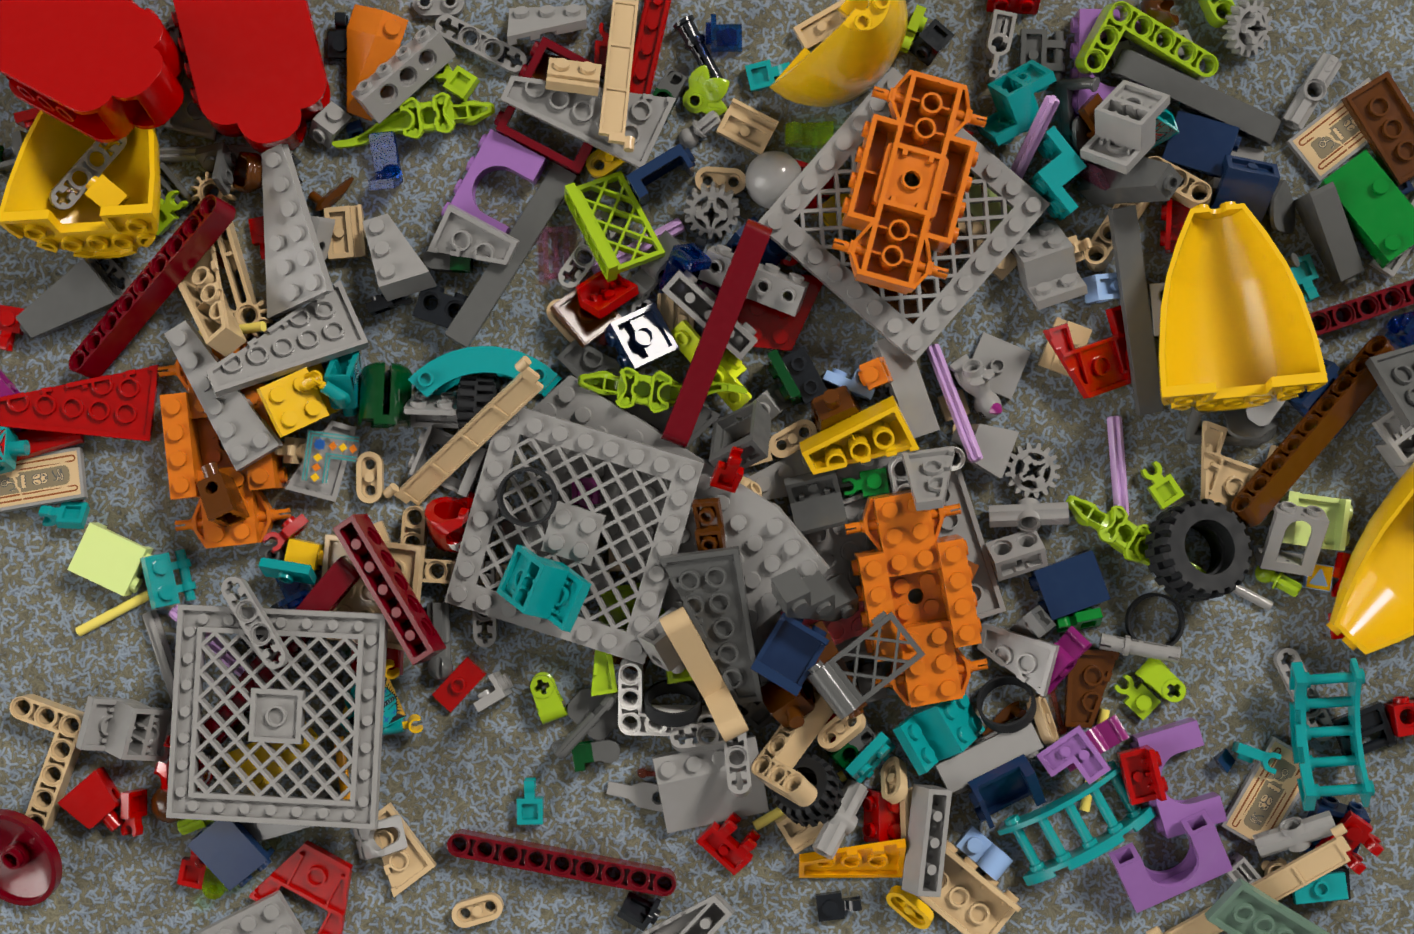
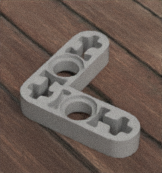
(717, 743)

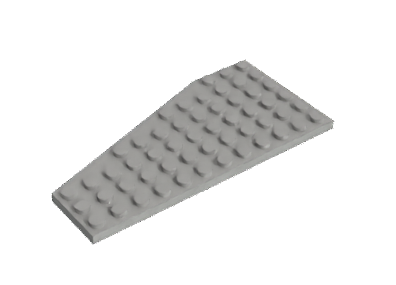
(761, 529)

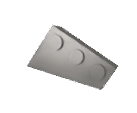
(394, 260)
(700, 918)

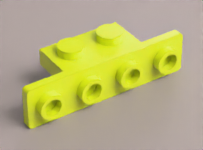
(728, 369)

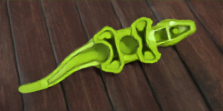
(418, 118)
(632, 388)
(1114, 529)

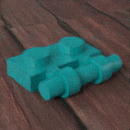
(161, 580)
(871, 757)

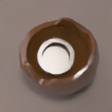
(1160, 11)
(248, 172)

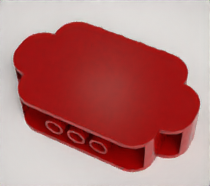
(91, 64)
(253, 67)

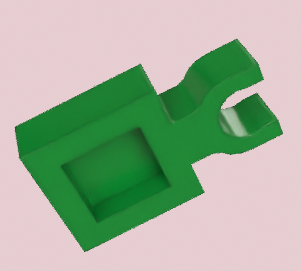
(871, 483)
(1081, 620)

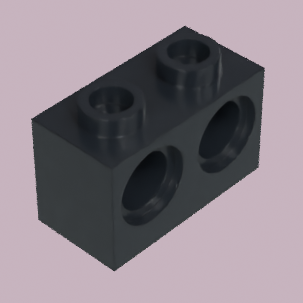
(441, 315)
(804, 375)

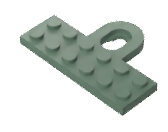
(1251, 911)

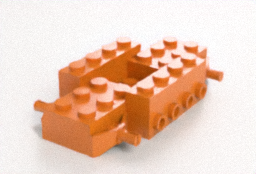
(902, 220)
(194, 443)
(944, 618)

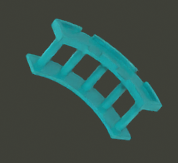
(446, 370)
(1302, 733)
(1091, 846)

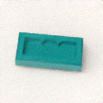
(287, 571)
(1326, 888)

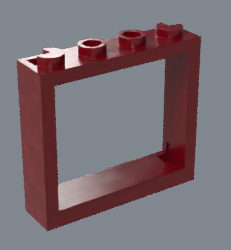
(503, 118)

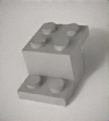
(1125, 126)
(1048, 266)
(1397, 442)
(125, 729)

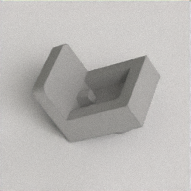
(329, 124)

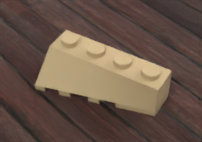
(209, 305)

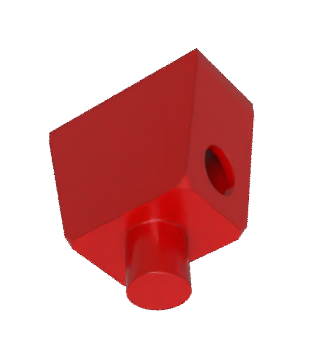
(94, 801)

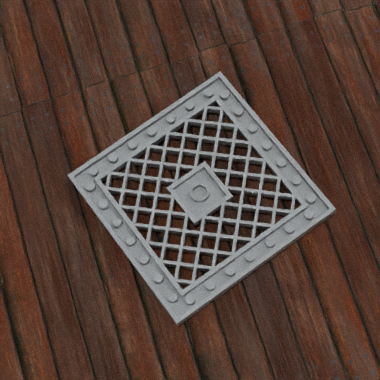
(834, 274)
(575, 530)
(277, 718)

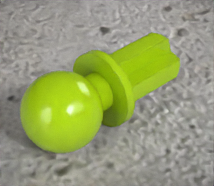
(1279, 581)

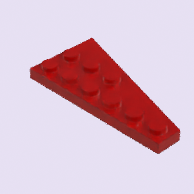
(98, 406)

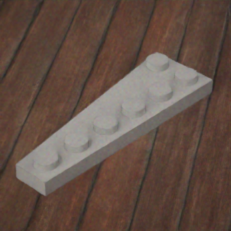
(232, 415)

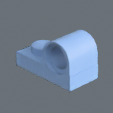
(1101, 288)
(838, 378)
(984, 852)

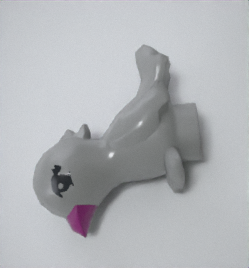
(976, 381)

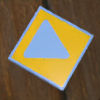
(1320, 579)

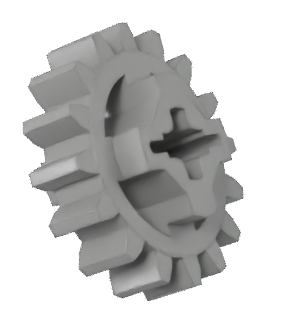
(1247, 27)
(722, 210)
(1038, 480)

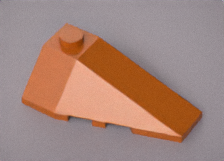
(371, 40)

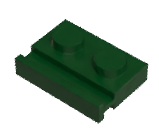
(778, 370)

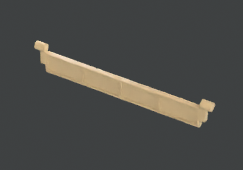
(618, 73)
(470, 437)
(1281, 881)

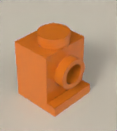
(874, 373)

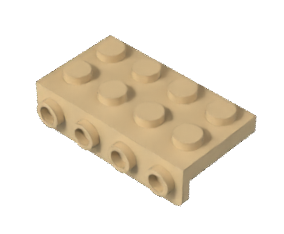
(969, 898)

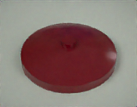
(27, 860)

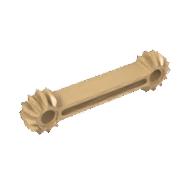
(233, 261)

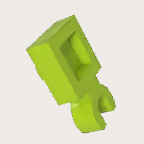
(916, 24)
(458, 82)
(167, 209)
(1163, 488)
(1139, 699)

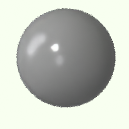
(770, 176)

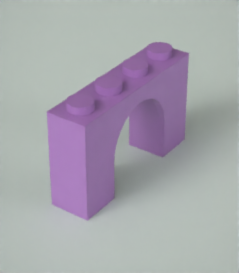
(1081, 26)
(495, 154)
(1168, 741)
(1202, 863)

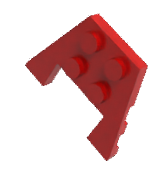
(775, 327)
(1097, 365)
(316, 877)

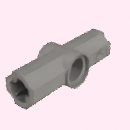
(1319, 80)
(1028, 514)
(842, 822)
(1294, 834)

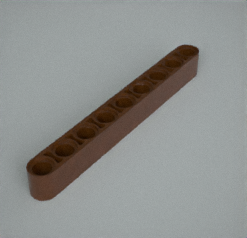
(1309, 436)

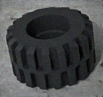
(474, 394)
(828, 793)

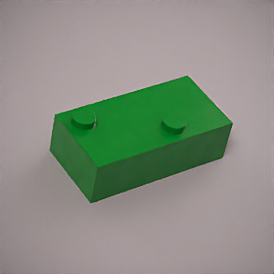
(1374, 208)

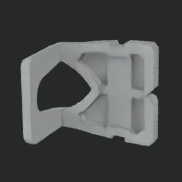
(367, 846)

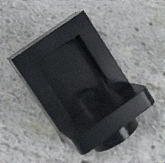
(639, 911)

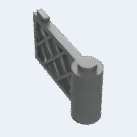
(837, 687)

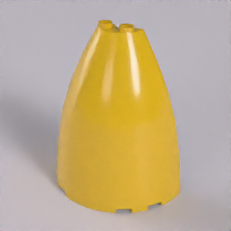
(849, 58)
(85, 227)
(1233, 318)
(1378, 585)

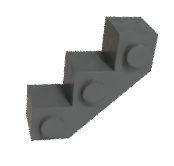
(814, 596)

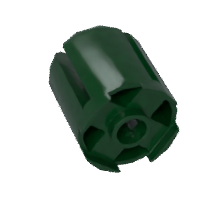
(373, 394)

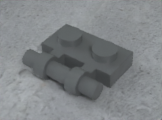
(1034, 46)

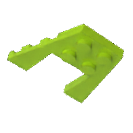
(603, 668)

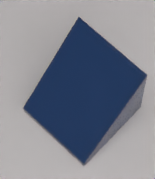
(354, 128)
(1224, 760)

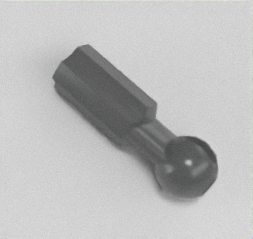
(440, 666)

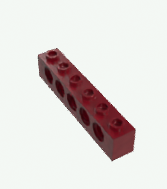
(389, 588)

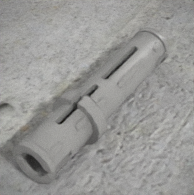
(1140, 648)

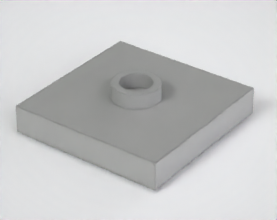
(1006, 361)

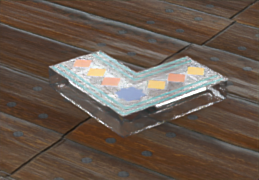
(321, 448)

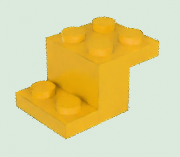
(292, 404)

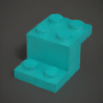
(1015, 101)
(1050, 179)
(543, 588)
(938, 732)

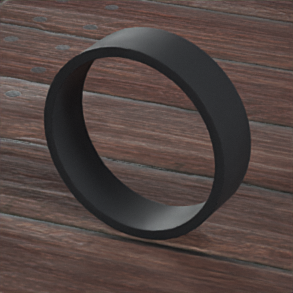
(503, 509)
(1181, 625)
(673, 719)
(1009, 727)

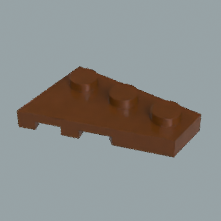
(1086, 686)

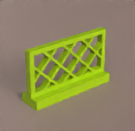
(596, 237)

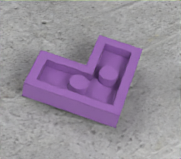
(1076, 749)

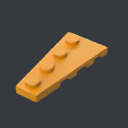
(860, 861)

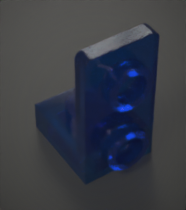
(723, 36)
(385, 161)
(685, 258)
(1401, 329)
(293, 593)

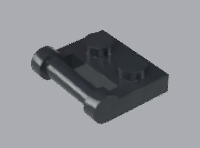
(1372, 720)

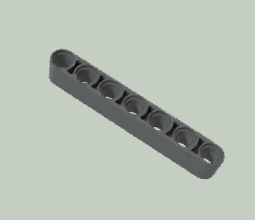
(1196, 96)

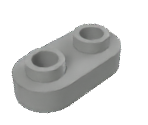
(438, 7)

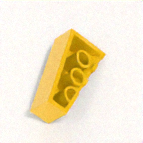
(862, 437)

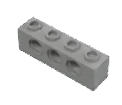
(417, 73)

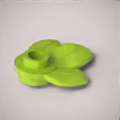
(708, 90)

